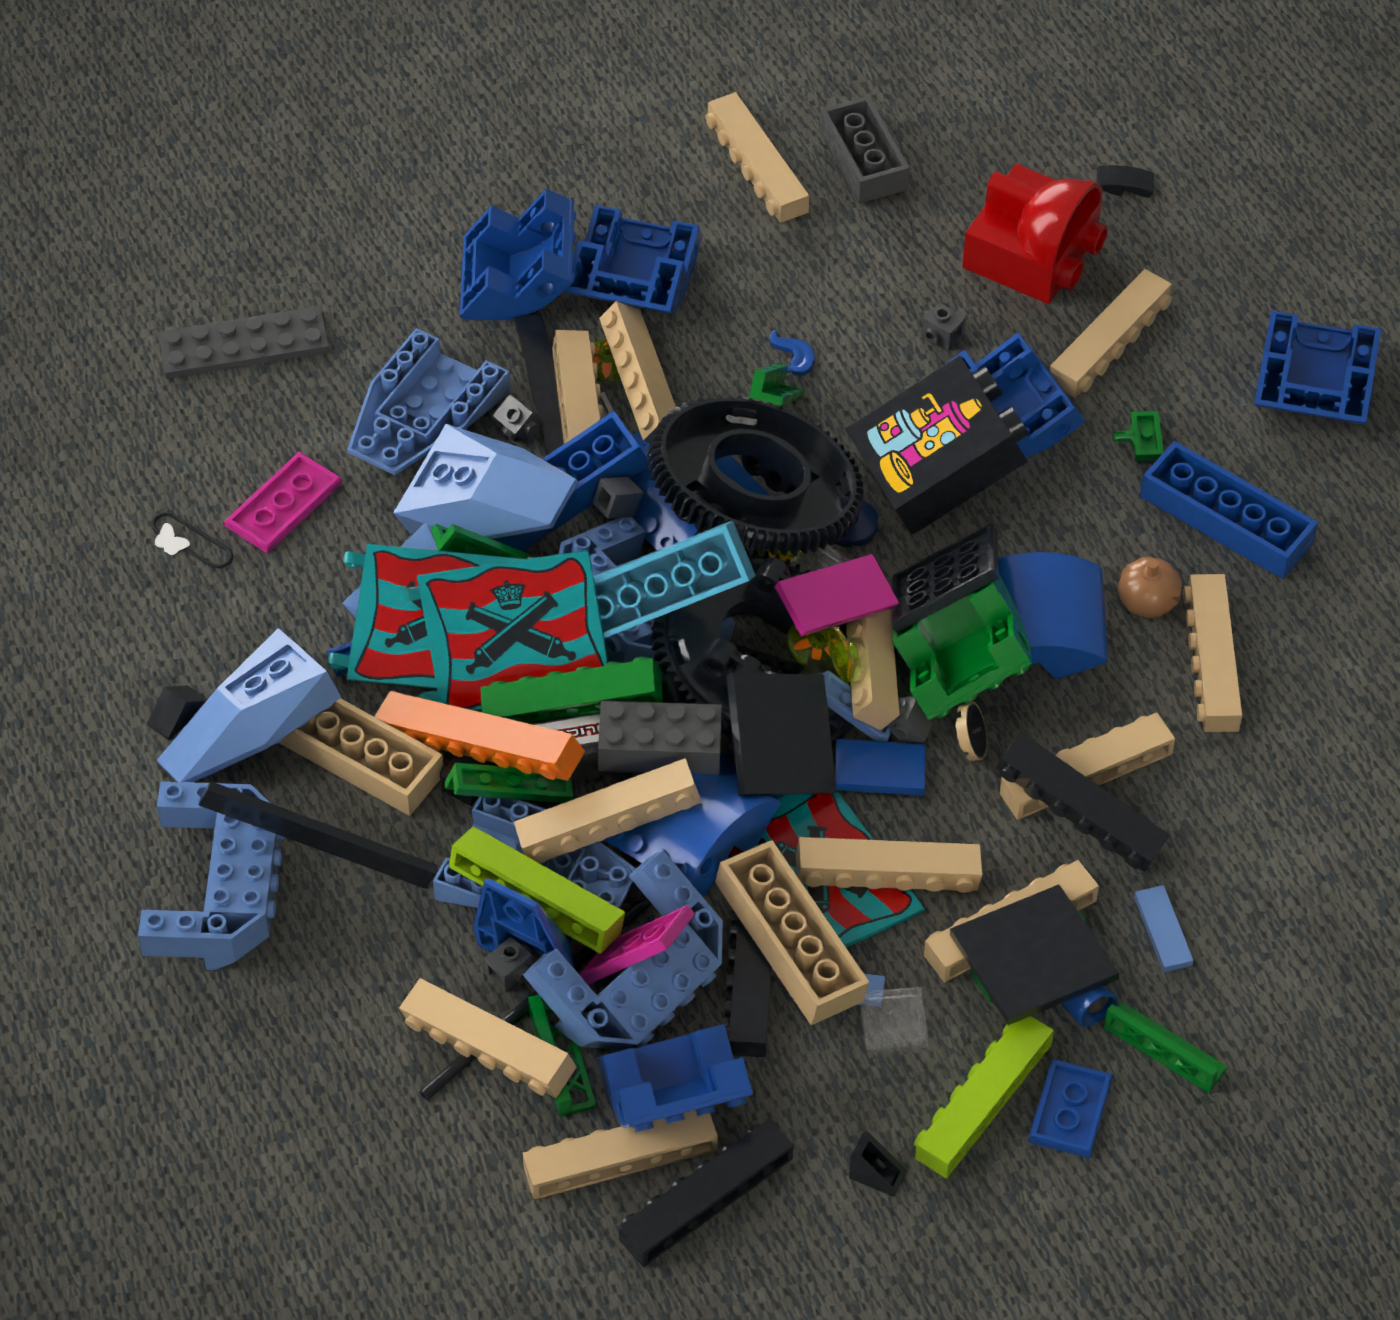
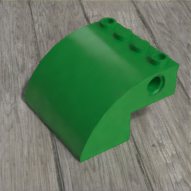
(964, 649)

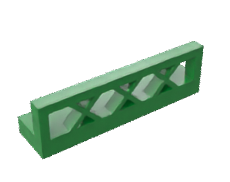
(770, 387)
(465, 541)
(506, 784)
(543, 1031)
(1164, 1046)

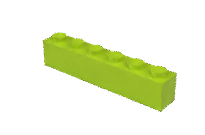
(567, 904)
(982, 1095)

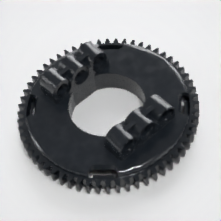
(781, 449)
(712, 658)

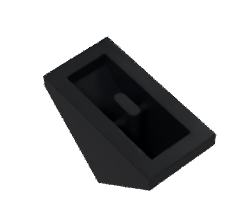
(175, 709)
(875, 1166)

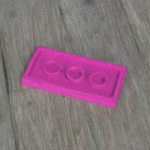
(283, 502)
(836, 595)
(637, 945)

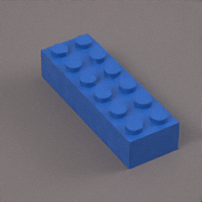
(594, 454)
(1228, 509)

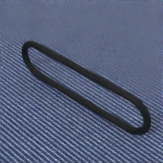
(200, 533)

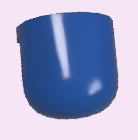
(1078, 1006)

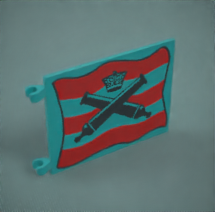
(508, 623)
(389, 634)
(851, 911)

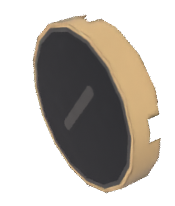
(971, 731)

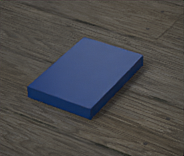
(880, 767)
(1070, 1108)

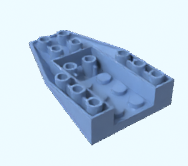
(416, 398)
(484, 487)
(251, 710)
(590, 867)

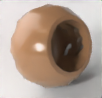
(1149, 587)

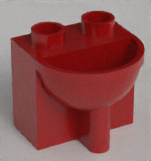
(1035, 232)

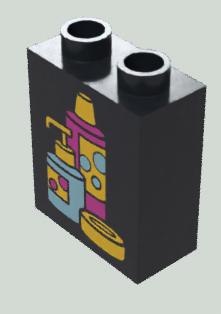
(939, 443)

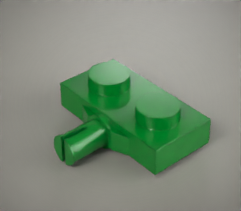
(1143, 436)

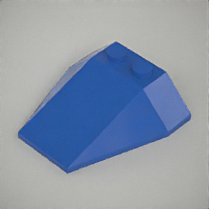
(509, 914)

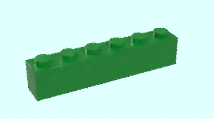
(573, 693)

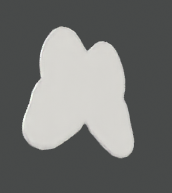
(169, 542)

